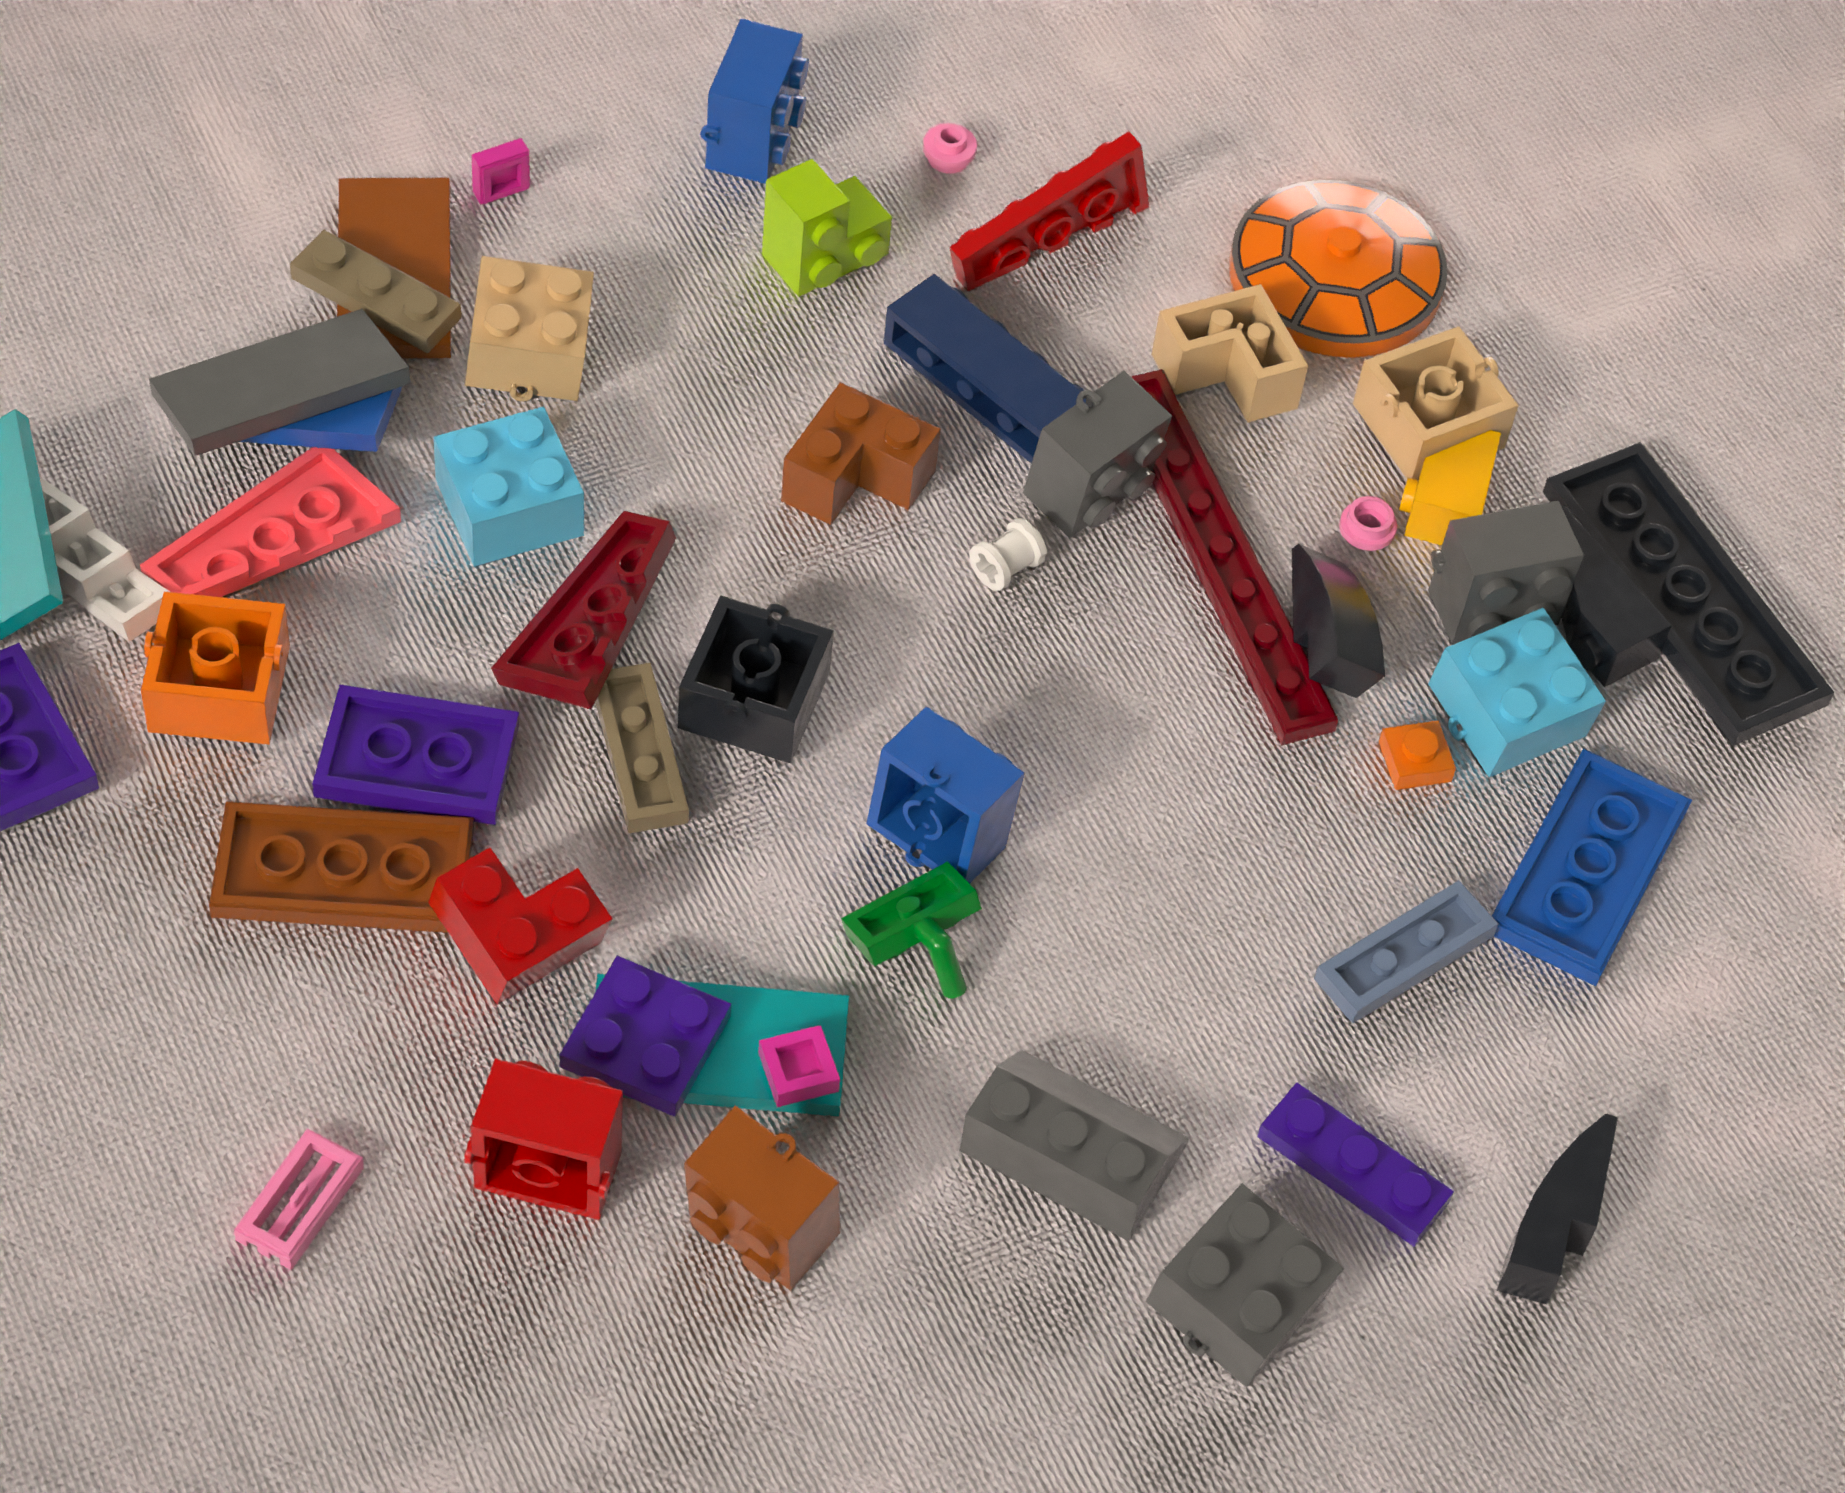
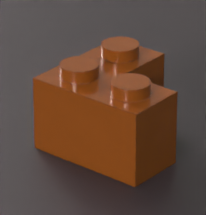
(857, 445)

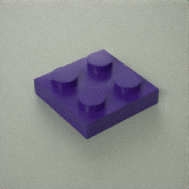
(645, 1035)

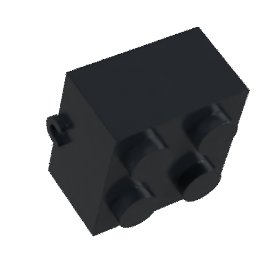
(755, 678)

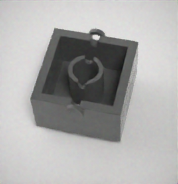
(1097, 454)
(1504, 568)
(1243, 1285)

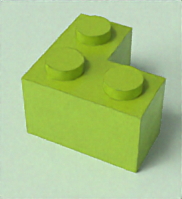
(821, 227)

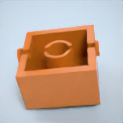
(215, 667)

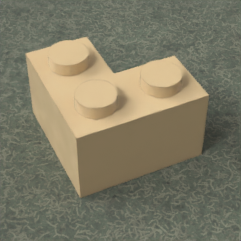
(1234, 342)

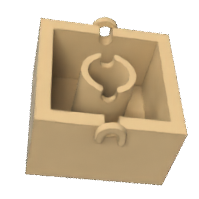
(529, 329)
(1432, 398)

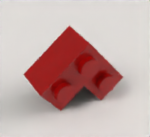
(514, 937)

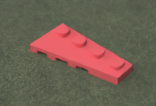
(276, 525)

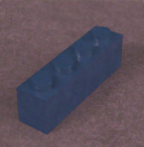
(978, 363)

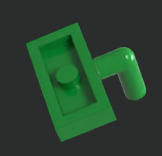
(916, 915)

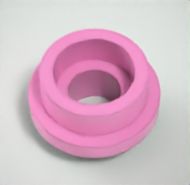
(949, 147)
(1368, 512)

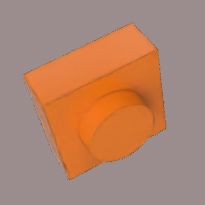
(1417, 755)

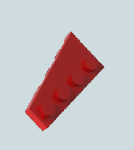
(1045, 219)

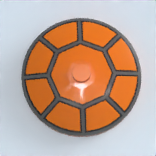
(1341, 266)

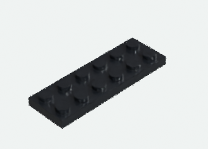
(1721, 629)

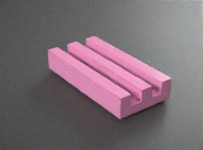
(272, 1242)

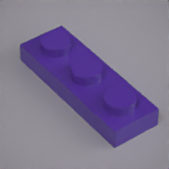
(1355, 1164)

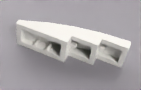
(99, 569)

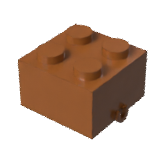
(762, 1202)

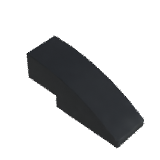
(1335, 623)
(1560, 1215)

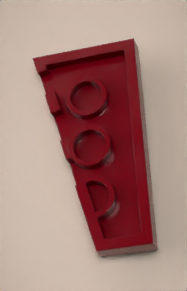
(586, 621)

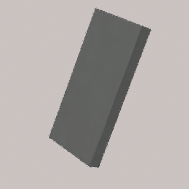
(279, 381)

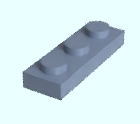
(1405, 951)

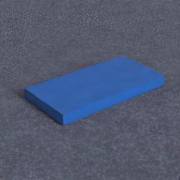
(1589, 866)

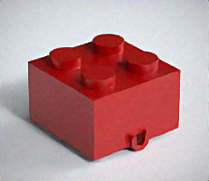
(546, 1138)

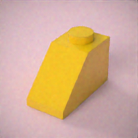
(1449, 487)

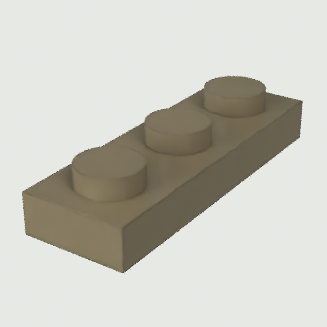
(383, 292)
(641, 750)

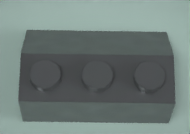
(1070, 1142)

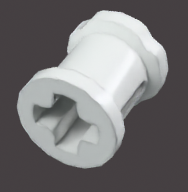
(1008, 554)

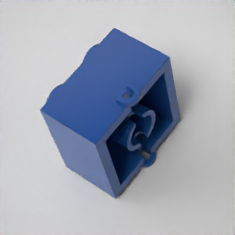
(755, 101)
(944, 796)

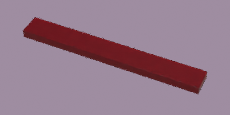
(1235, 579)

